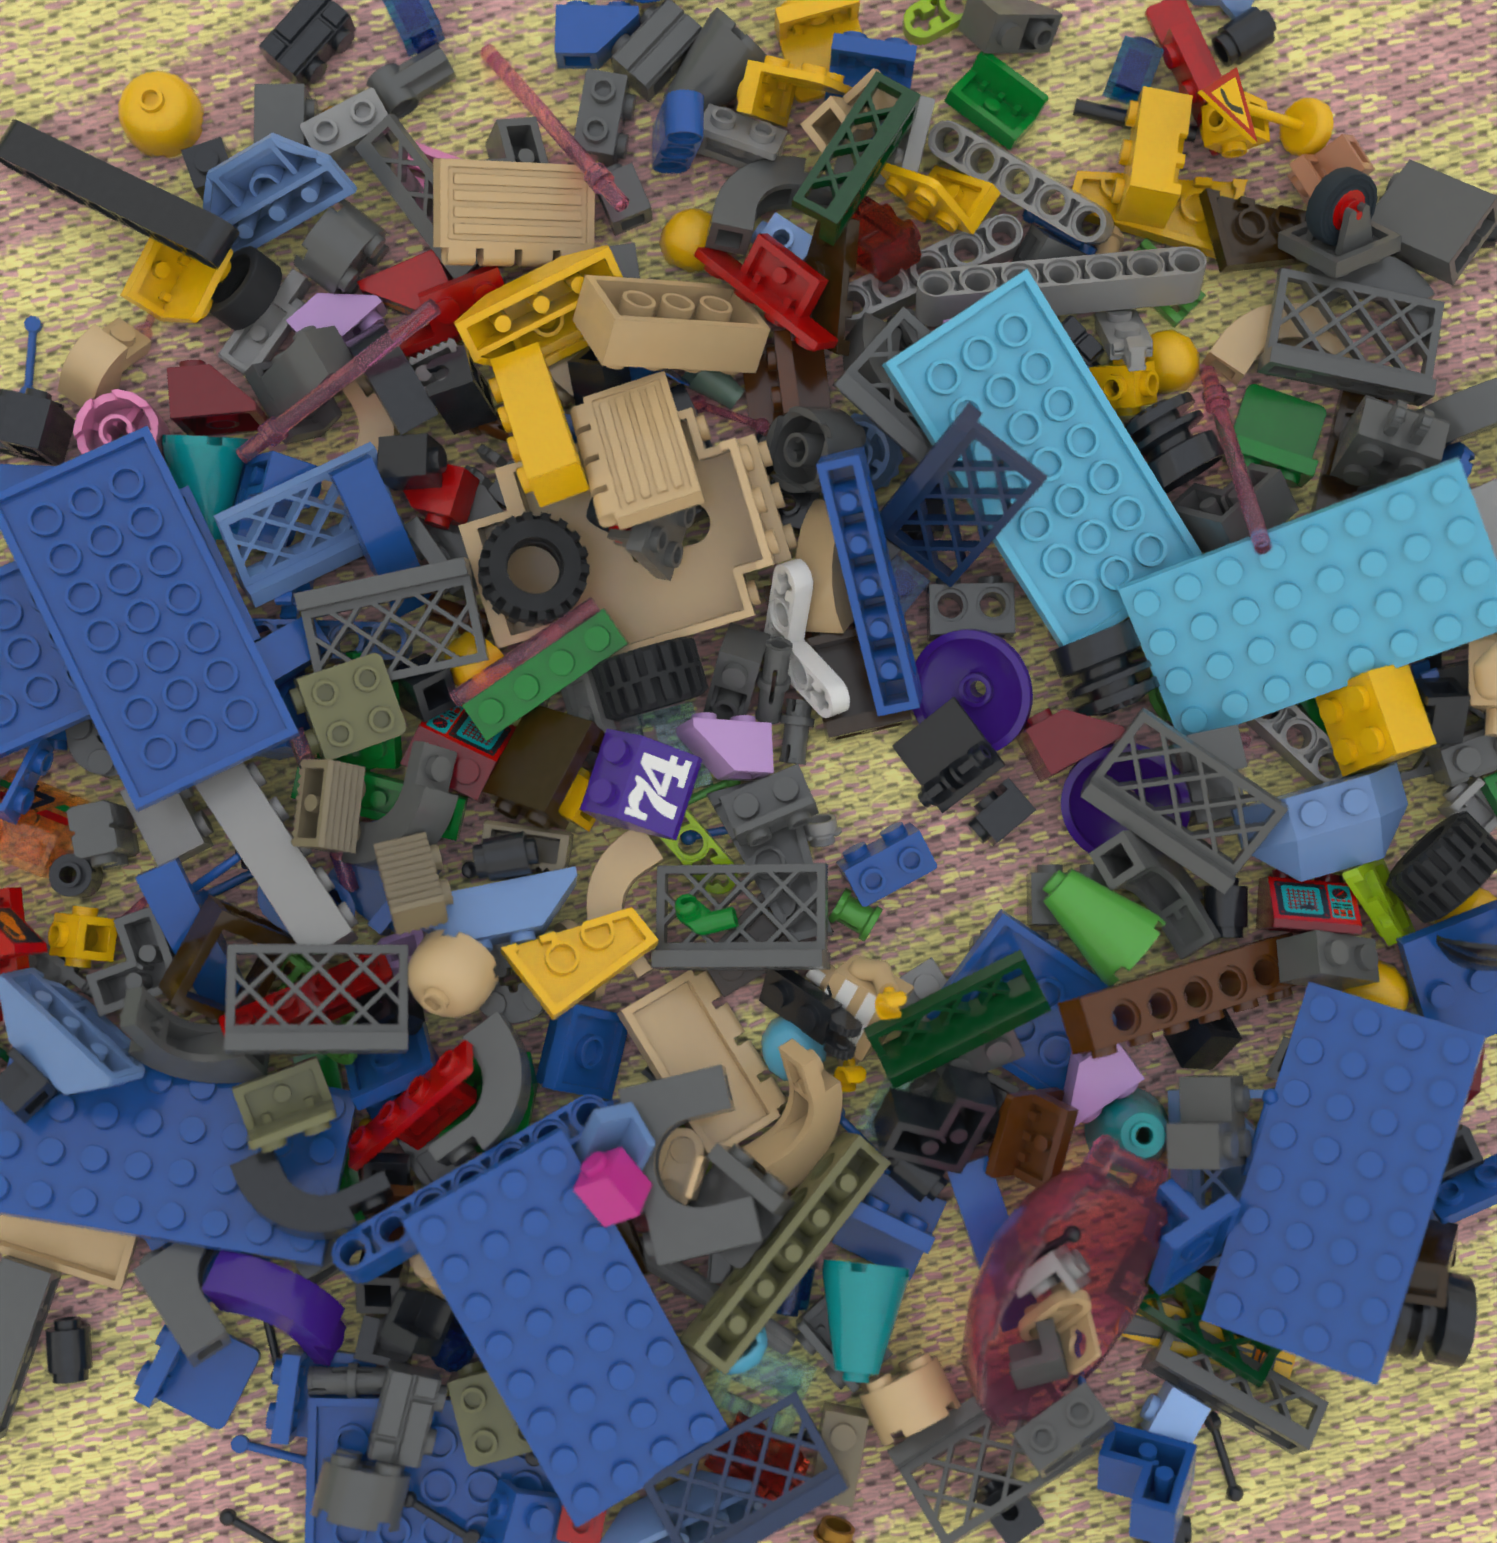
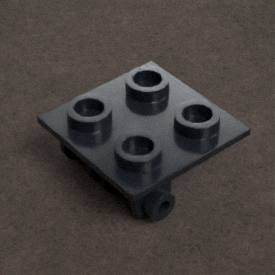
(948, 756)

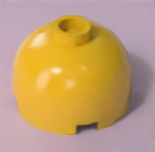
(160, 114)

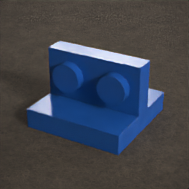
(583, 1052)
(384, 1077)
(891, 1226)
(1191, 1234)

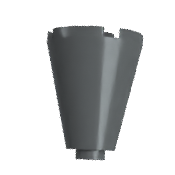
(717, 61)

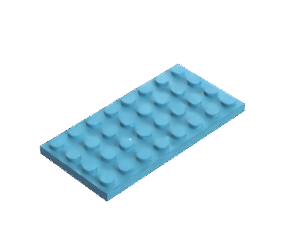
(1100, 508)
(1333, 597)

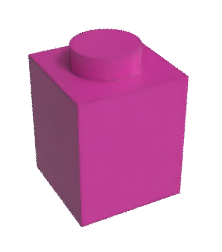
(612, 1186)

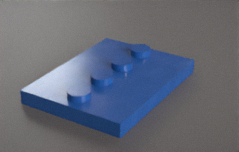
(1059, 978)
(1444, 989)

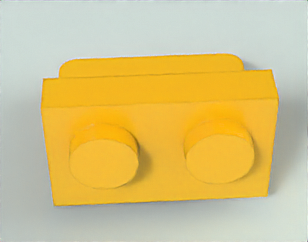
(807, 33)
(771, 86)
(942, 196)
(173, 284)

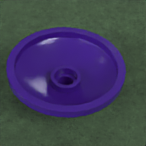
(955, 664)
(1092, 826)

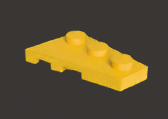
(577, 961)

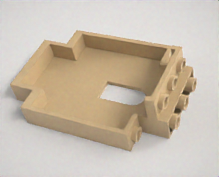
(705, 587)

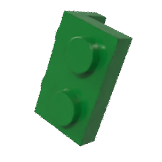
(997, 100)

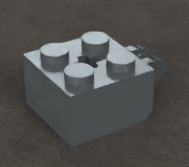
(1388, 442)

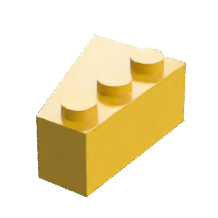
(1152, 157)

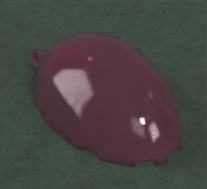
(1118, 1242)

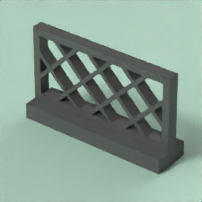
(1352, 373)
(876, 405)
(389, 588)
(1161, 830)
(751, 954)
(316, 1039)
(943, 1437)

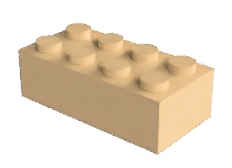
(669, 325)

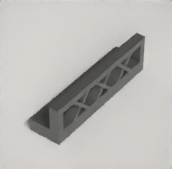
(401, 183)
(1237, 1403)

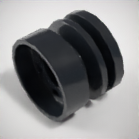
(1170, 446)
(1105, 669)
(1439, 1332)

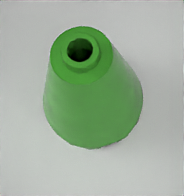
(1101, 922)

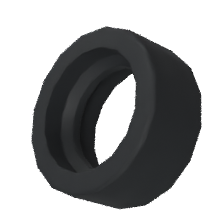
(246, 289)

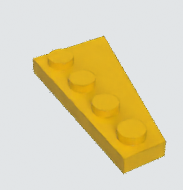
(1187, 221)

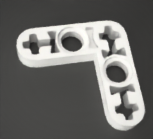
(788, 619)

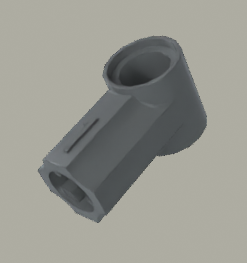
(406, 84)

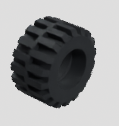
(541, 533)
(649, 678)
(1444, 867)

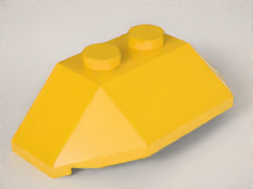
(534, 309)

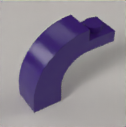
(280, 1298)

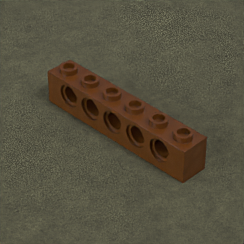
(1090, 1020)

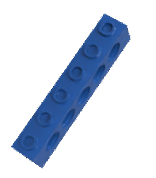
(870, 581)

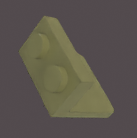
(348, 707)
(285, 1104)
(483, 1417)

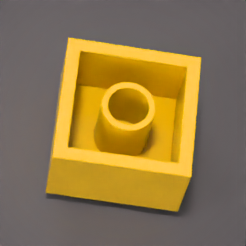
(1375, 719)

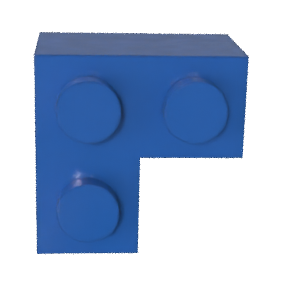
(262, 474)
(1154, 1474)

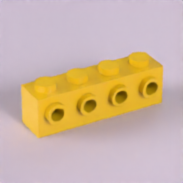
(538, 426)

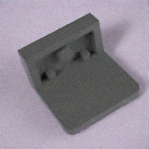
(444, 545)
(737, 1178)

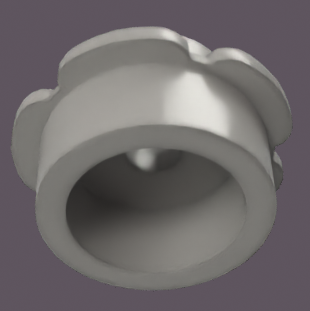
(821, 830)

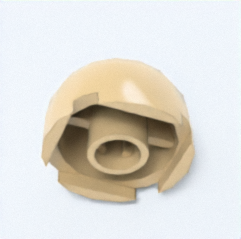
(451, 974)

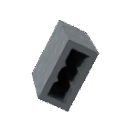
(1438, 219)

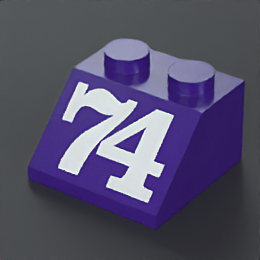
(640, 784)

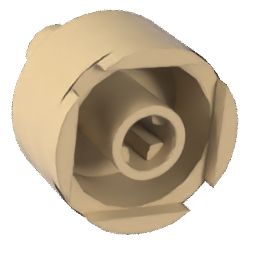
(908, 1398)

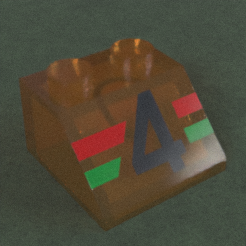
(41, 832)

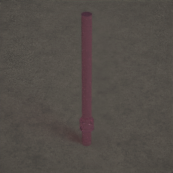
(595, 174)
(1217, 403)
(276, 429)

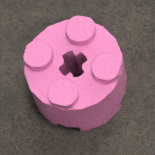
(114, 414)

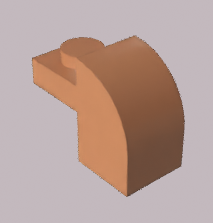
(1311, 169)

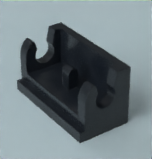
(464, 394)

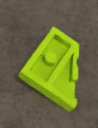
(1378, 901)

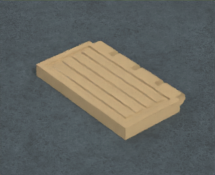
(510, 212)
(635, 452)
(684, 1033)
(69, 1249)

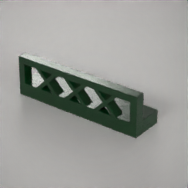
(868, 166)
(960, 1024)
(1194, 1294)

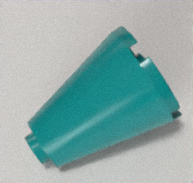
(208, 468)
(1123, 1119)
(861, 1314)

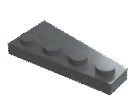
(783, 848)

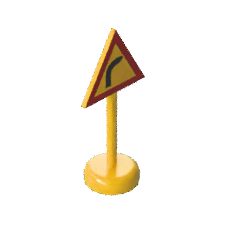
(1302, 128)

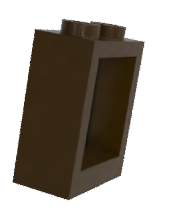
(198, 944)

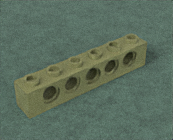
(755, 1292)

